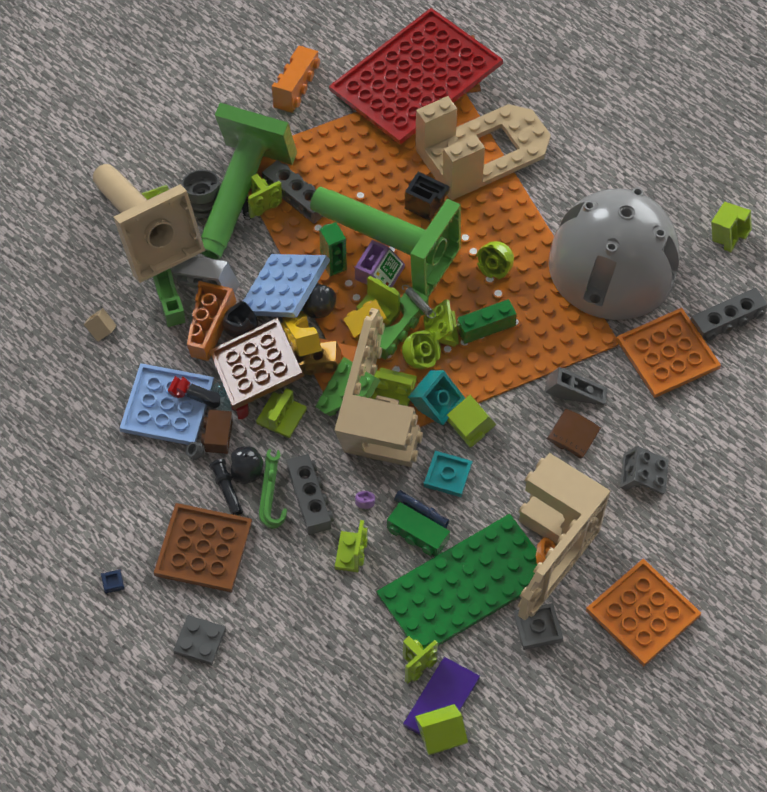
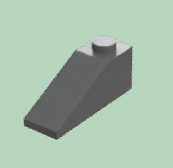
(573, 387)

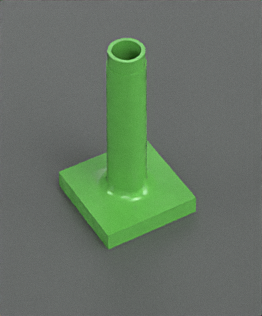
(252, 138)
(429, 249)

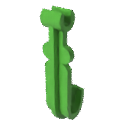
(268, 491)

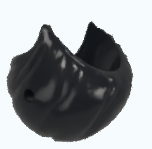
(320, 302)
(239, 320)
(246, 465)

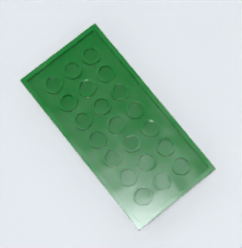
(462, 583)

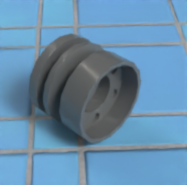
(202, 191)

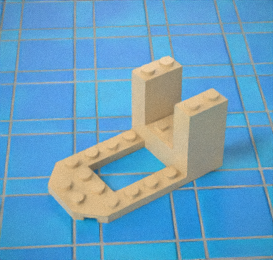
(457, 154)
(370, 425)
(566, 510)

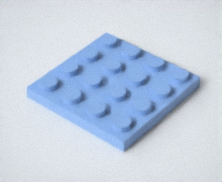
(285, 284)
(158, 414)

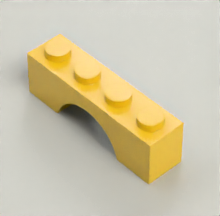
(300, 336)

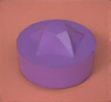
(365, 499)

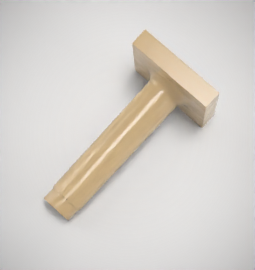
(152, 231)

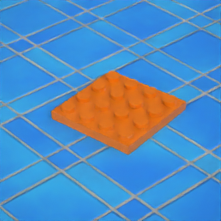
(668, 352)
(643, 612)

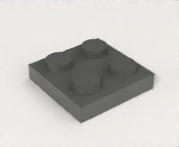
(539, 629)
(199, 640)

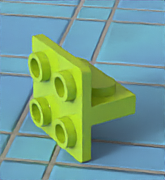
(263, 196)
(443, 325)
(394, 385)
(281, 413)
(418, 658)

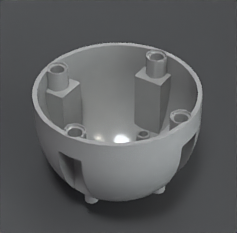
(615, 254)

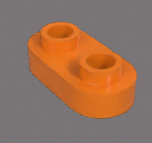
(542, 549)

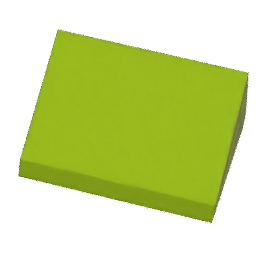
(442, 729)

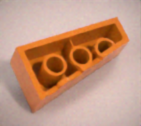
(294, 79)
(206, 326)

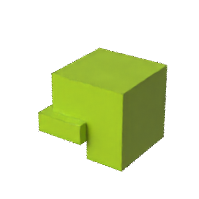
(730, 225)
(470, 421)

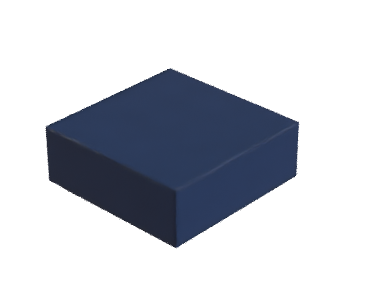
(112, 581)

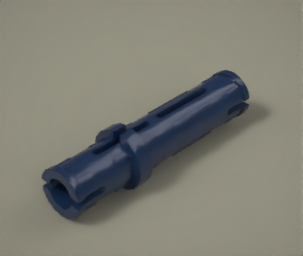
(419, 507)

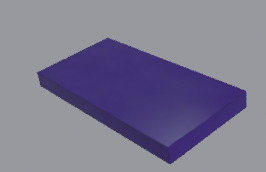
(447, 686)

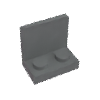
(644, 469)

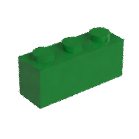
(334, 246)
(486, 321)
(417, 530)

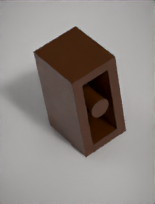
(218, 431)

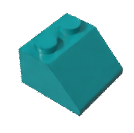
(436, 396)

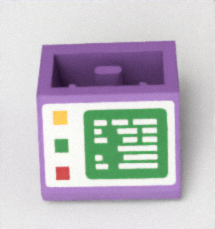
(379, 263)

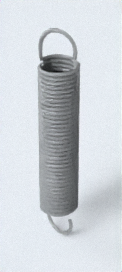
(418, 301)

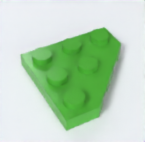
(334, 392)

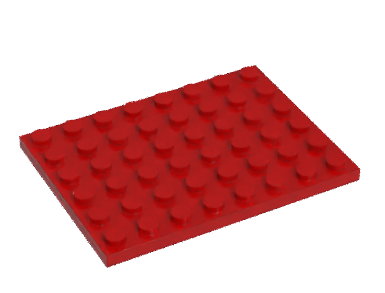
(413, 70)

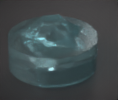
(219, 388)

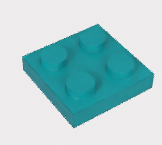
(448, 474)

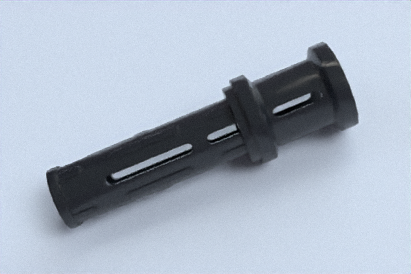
(224, 479)

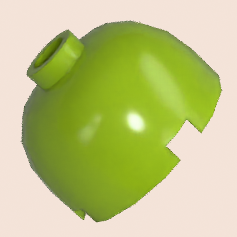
(495, 259)
(421, 350)

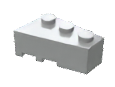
(205, 270)

